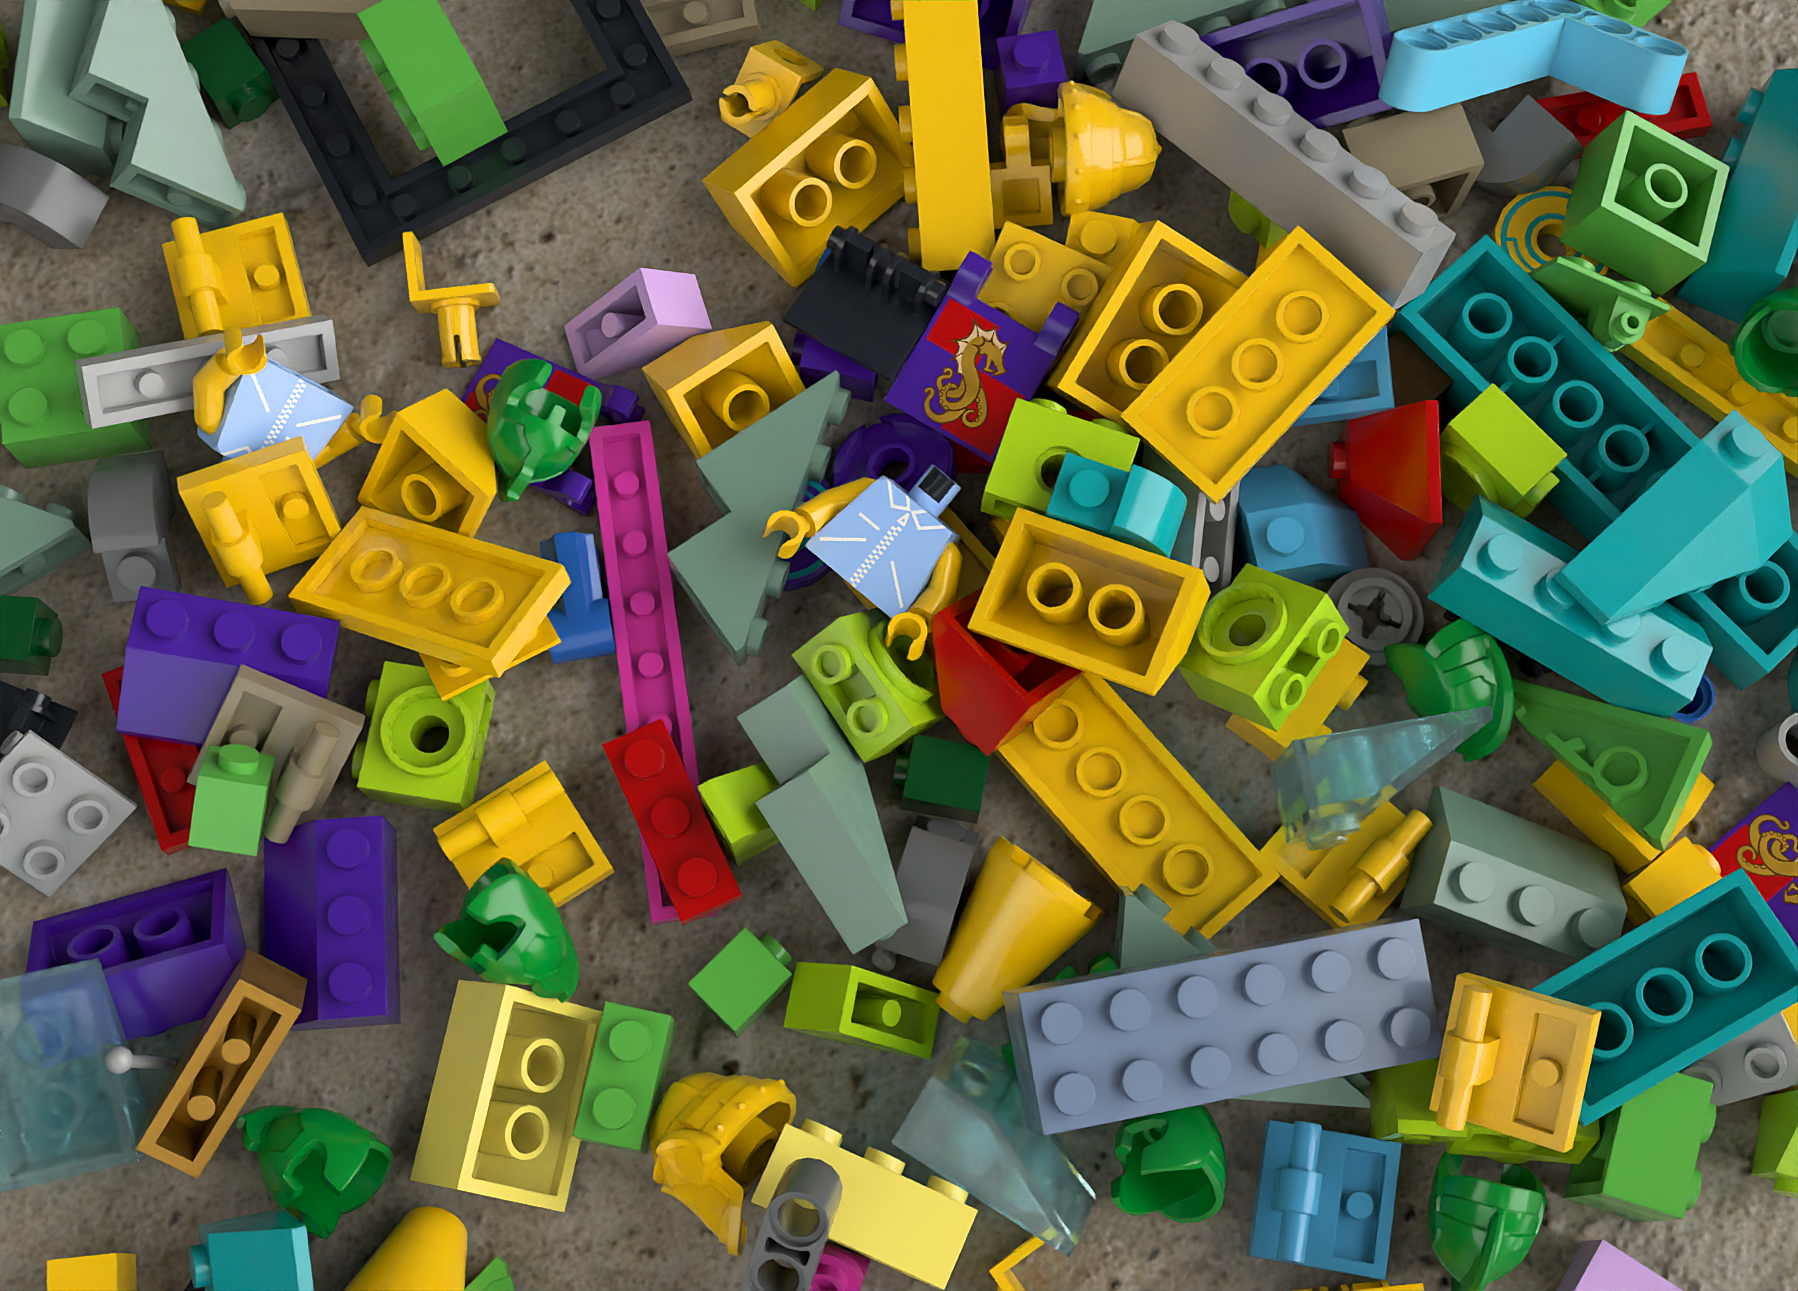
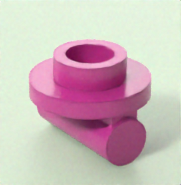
(839, 1270)

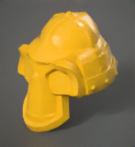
(1090, 146)
(715, 1142)

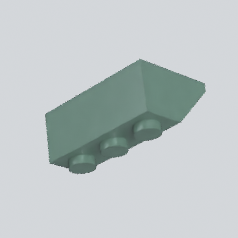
(43, 75)
(1513, 883)

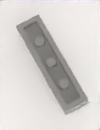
(160, 376)

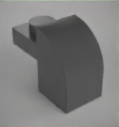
(1523, 150)
(47, 198)
(129, 523)
(931, 886)

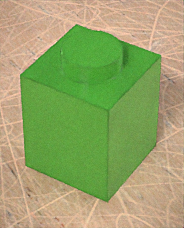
(231, 799)
(743, 979)

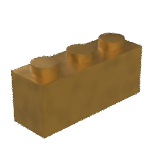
(222, 1064)

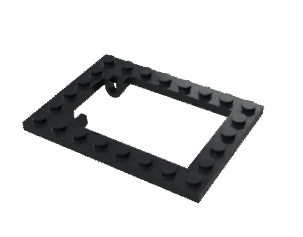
(376, 209)

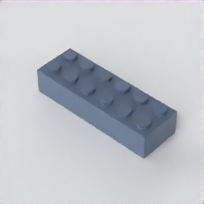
(1222, 1024)

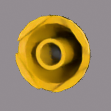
(1009, 932)
(419, 1255)

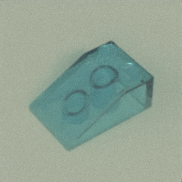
(1345, 777)
(56, 1095)
(977, 1137)

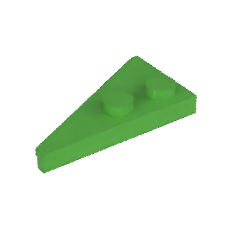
(1623, 756)

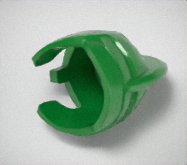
(1768, 343)
(535, 430)
(1454, 673)
(513, 934)
(315, 1162)
(1170, 1165)
(1480, 1224)

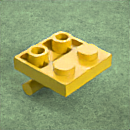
(234, 275)
(261, 514)
(533, 827)
(1355, 878)
(1514, 1062)

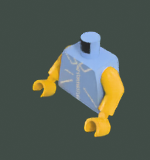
(255, 402)
(885, 546)

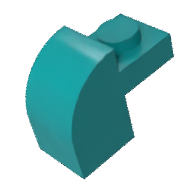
(1118, 504)

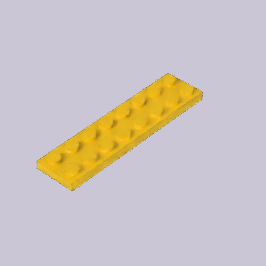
(1124, 792)

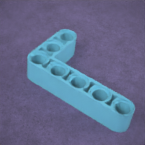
(1527, 41)

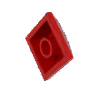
(1392, 474)
(988, 684)

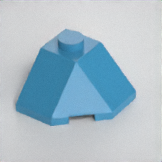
(1296, 527)

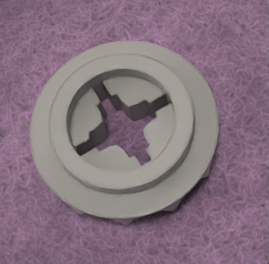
(1398, 606)

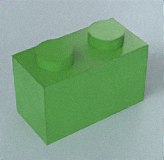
(625, 1077)

